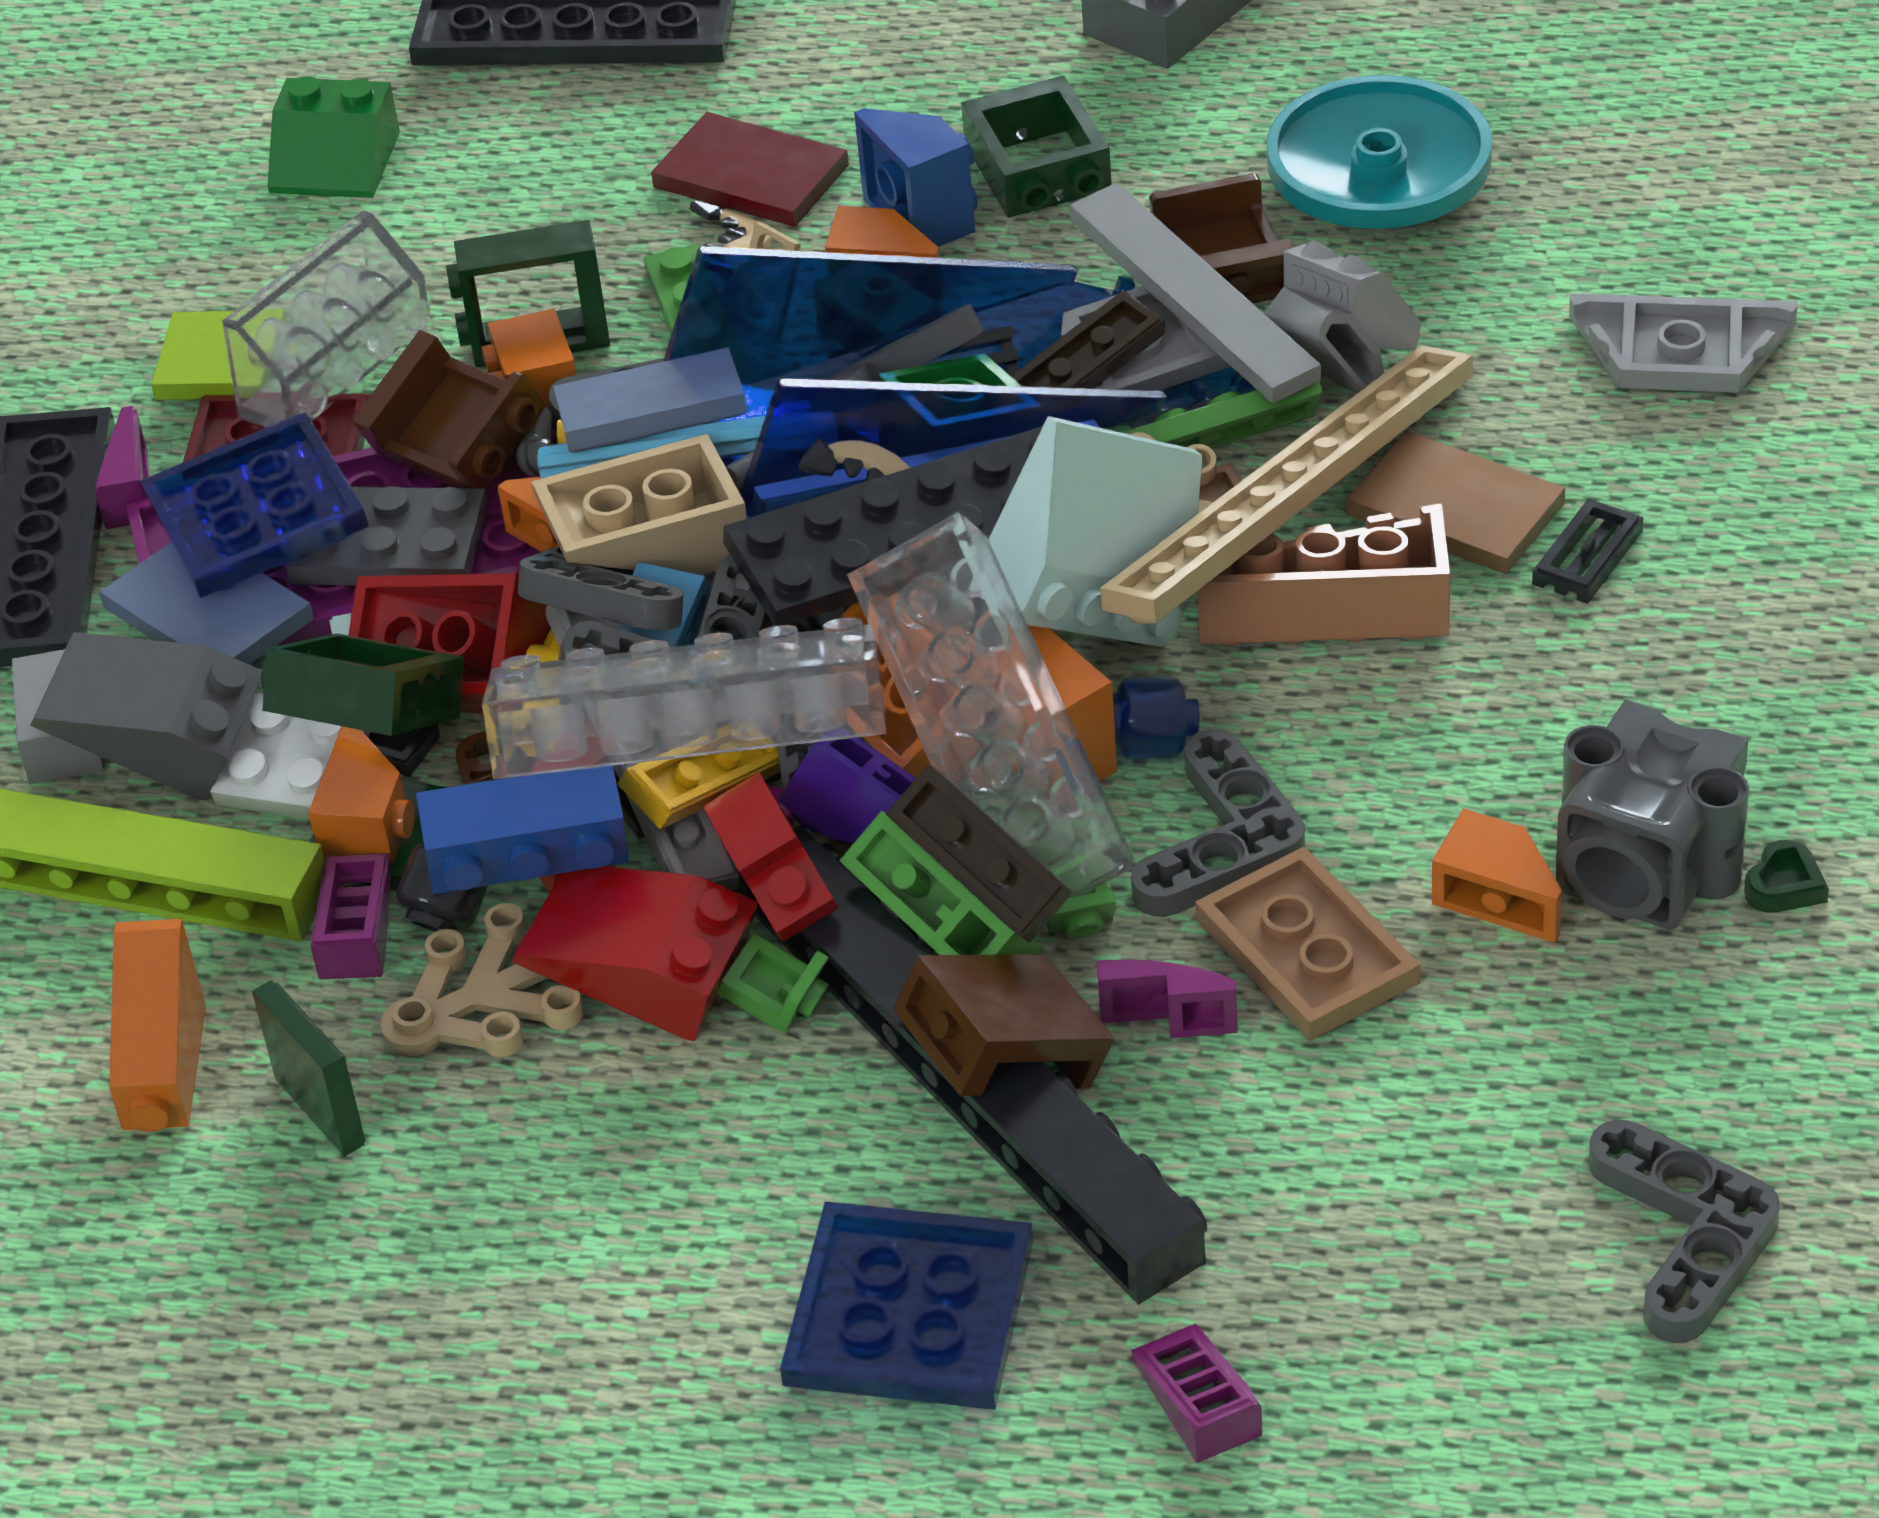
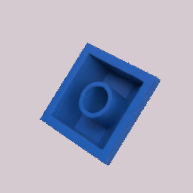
(918, 171)

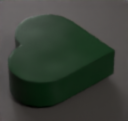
(1785, 879)

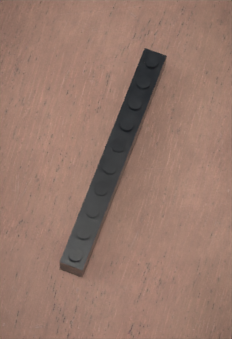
(1027, 1113)

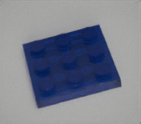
(254, 504)
(908, 1305)

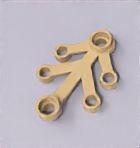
(427, 1019)

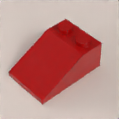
(451, 615)
(640, 942)

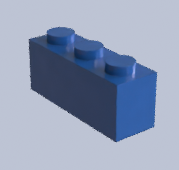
(521, 828)

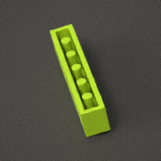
(159, 865)

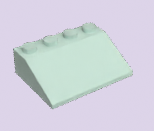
(1084, 515)

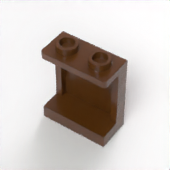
(1228, 231)
(448, 415)
(1000, 1010)

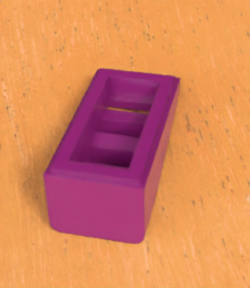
(122, 470)
(352, 921)
(1218, 1428)

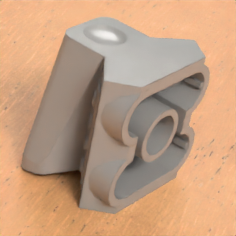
(1342, 313)

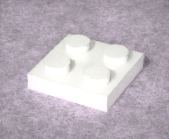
(275, 763)

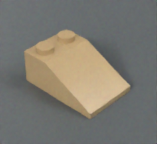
(645, 508)

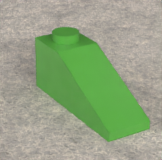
(928, 895)

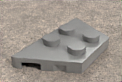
(1681, 339)
(1166, 362)

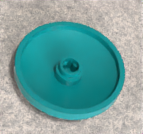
(1379, 151)

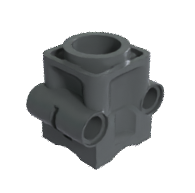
(1651, 815)

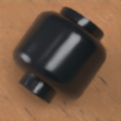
(439, 910)

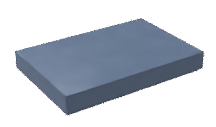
(650, 400)
(235, 621)

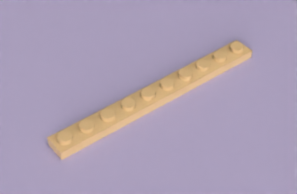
(1284, 485)

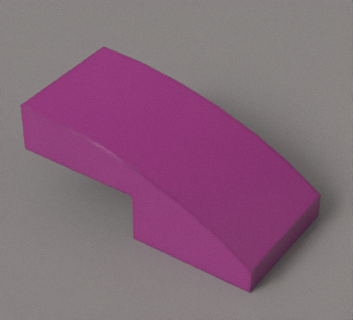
(1190, 997)

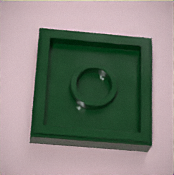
(309, 1067)

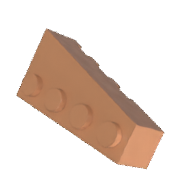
(1334, 585)

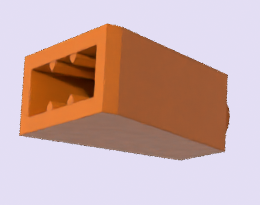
(154, 1025)

